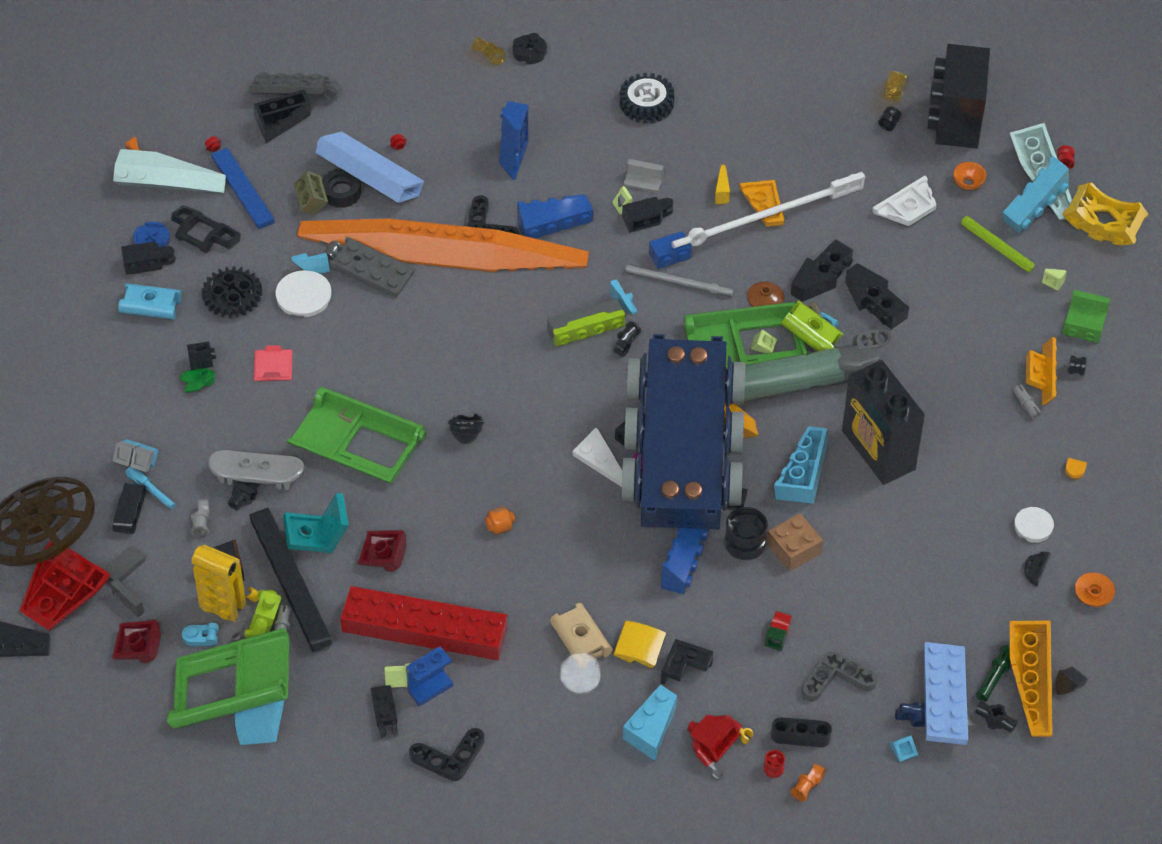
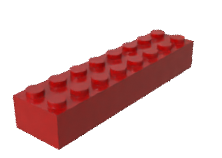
(424, 623)

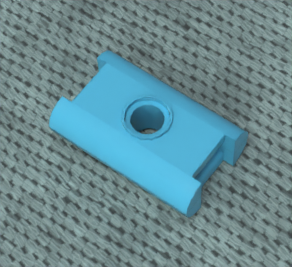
(150, 301)

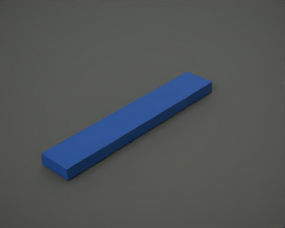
(243, 188)

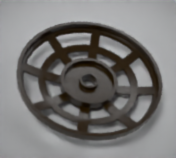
(46, 513)

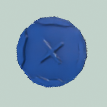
(152, 232)

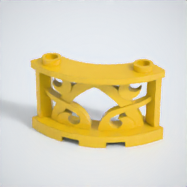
(1097, 201)

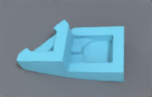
(316, 263)
(624, 299)

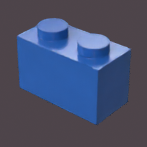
(664, 254)

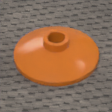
(1095, 583)

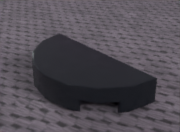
(1035, 567)

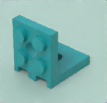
(323, 530)

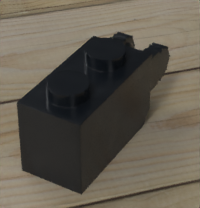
(646, 213)
(146, 257)

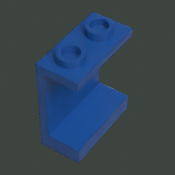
(427, 676)

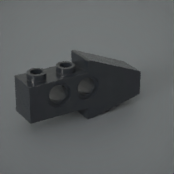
(822, 273)
(872, 293)

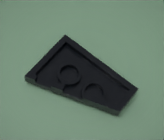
(22, 641)

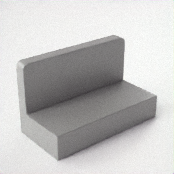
(644, 176)

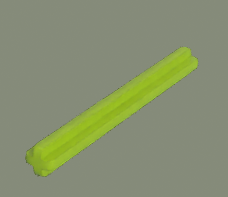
(998, 244)

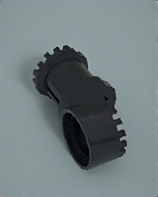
(625, 338)

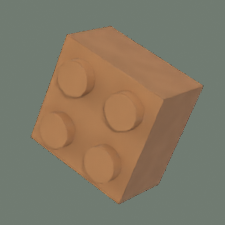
(794, 542)

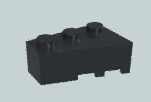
(281, 113)

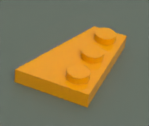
(763, 196)

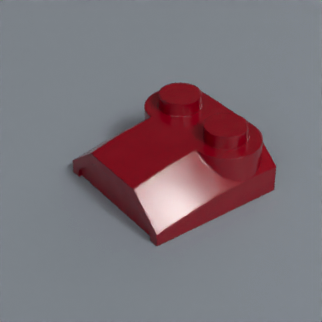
(384, 549)
(137, 641)

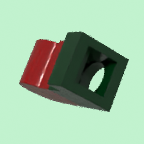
(778, 630)

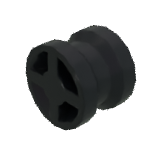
(1077, 365)

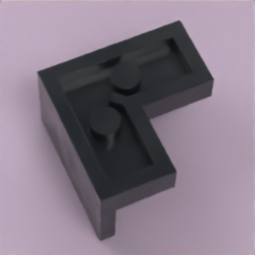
(683, 655)

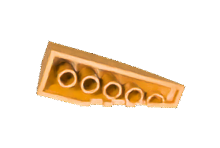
(1032, 671)

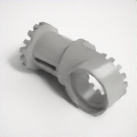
(200, 519)

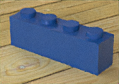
(552, 216)
(682, 559)

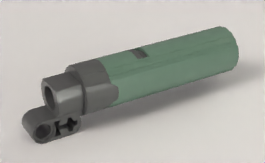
(813, 369)

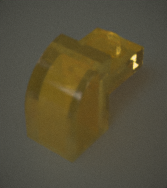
(895, 86)

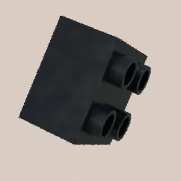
(959, 95)

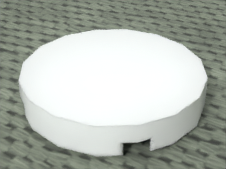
(1034, 524)

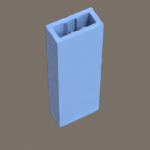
(369, 166)

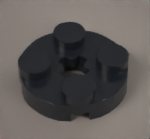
(532, 41)

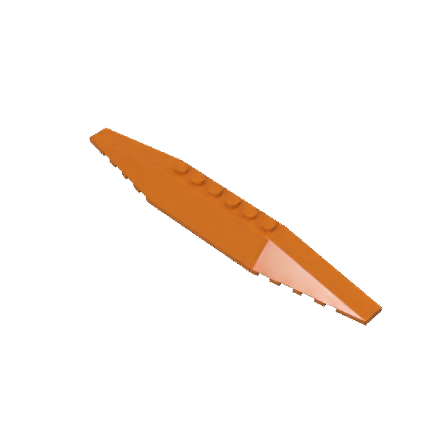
(447, 244)

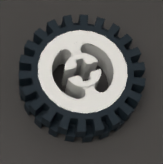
(648, 90)

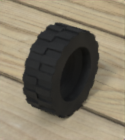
(341, 199)

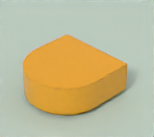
(1075, 468)

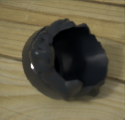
(466, 428)

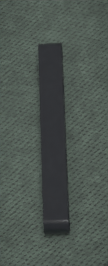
(290, 580)

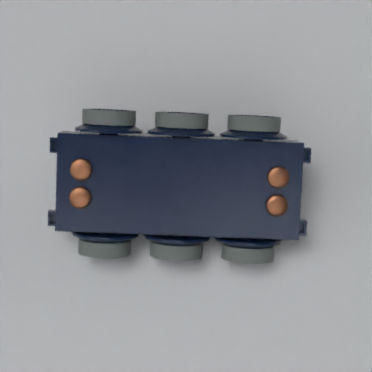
(684, 433)

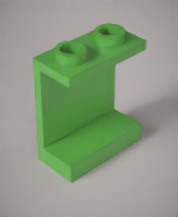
(1086, 316)

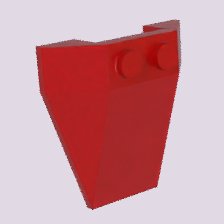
(61, 587)

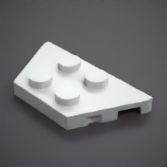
(908, 204)

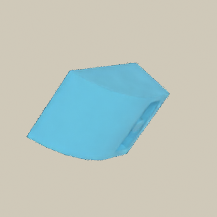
(259, 724)

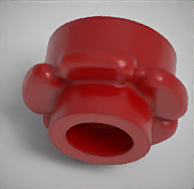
(398, 142)
(213, 144)

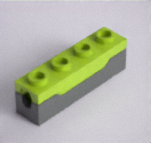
(586, 322)

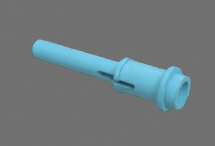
(141, 479)

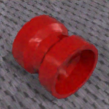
(1066, 156)
(774, 763)

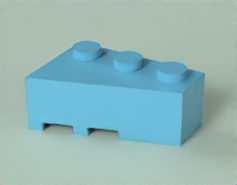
(650, 722)

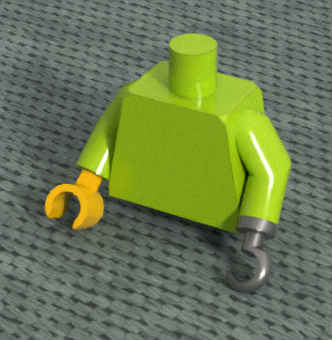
(263, 615)

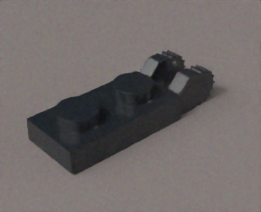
(384, 709)

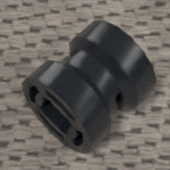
(889, 118)

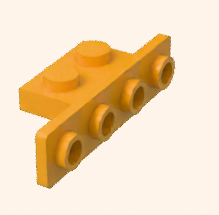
(1042, 370)

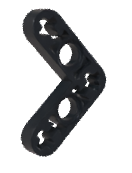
(483, 213)
(454, 761)

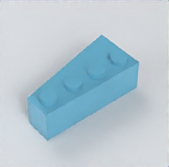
(1037, 195)
(802, 474)

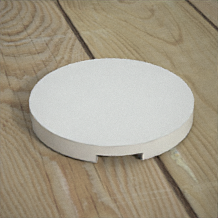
(303, 293)

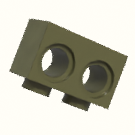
(310, 193)

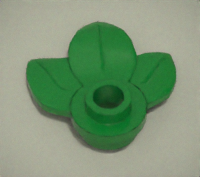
(197, 379)

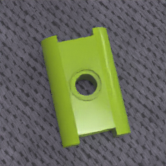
(811, 327)

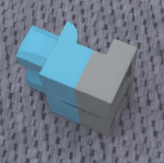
(135, 455)

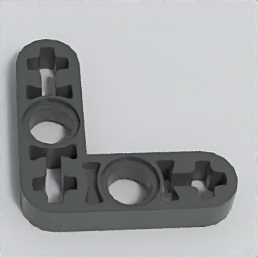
(833, 670)

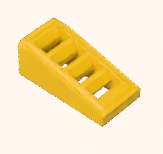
(722, 192)

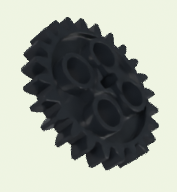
(231, 292)

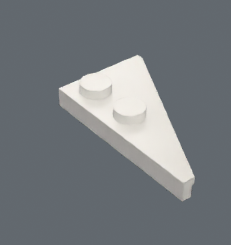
(598, 456)

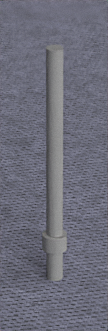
(714, 288)

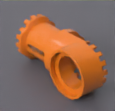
(807, 782)

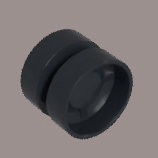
(746, 533)

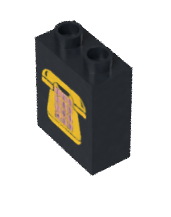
(882, 422)

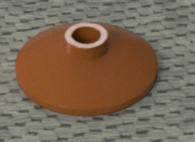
(764, 294)

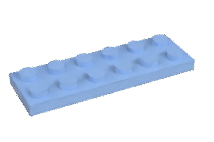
(945, 693)

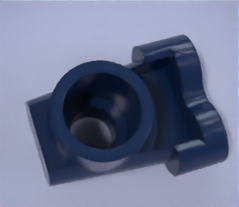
(912, 712)

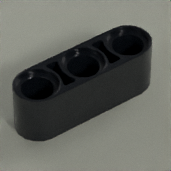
(129, 508)
(791, 733)

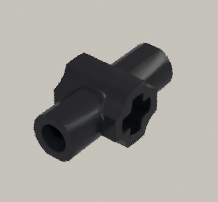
(243, 493)
(996, 716)

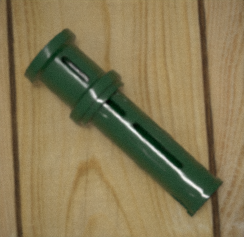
(999, 666)

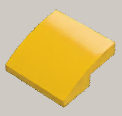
(639, 643)

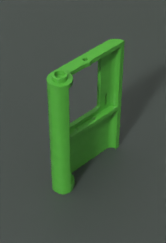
(729, 324)
(330, 435)
(260, 677)

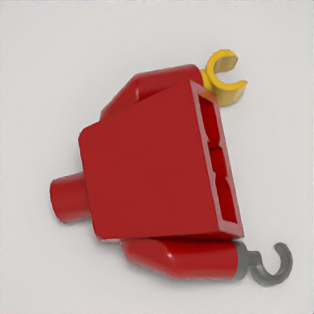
(714, 737)

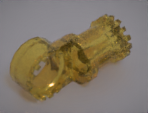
(489, 50)

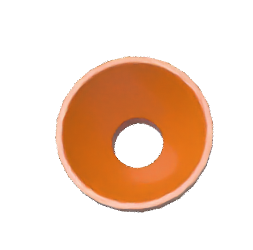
(969, 171)

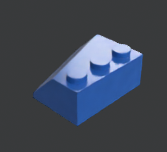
(513, 137)

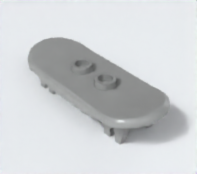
(255, 467)

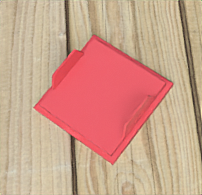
(273, 364)

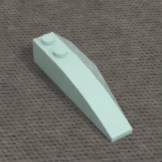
(1034, 151)
(164, 172)

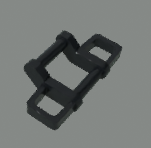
(213, 236)

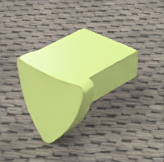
(396, 676)

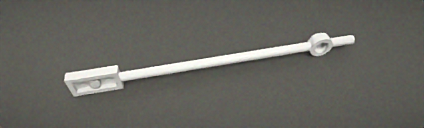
(837, 189)

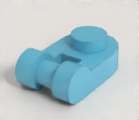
(193, 635)

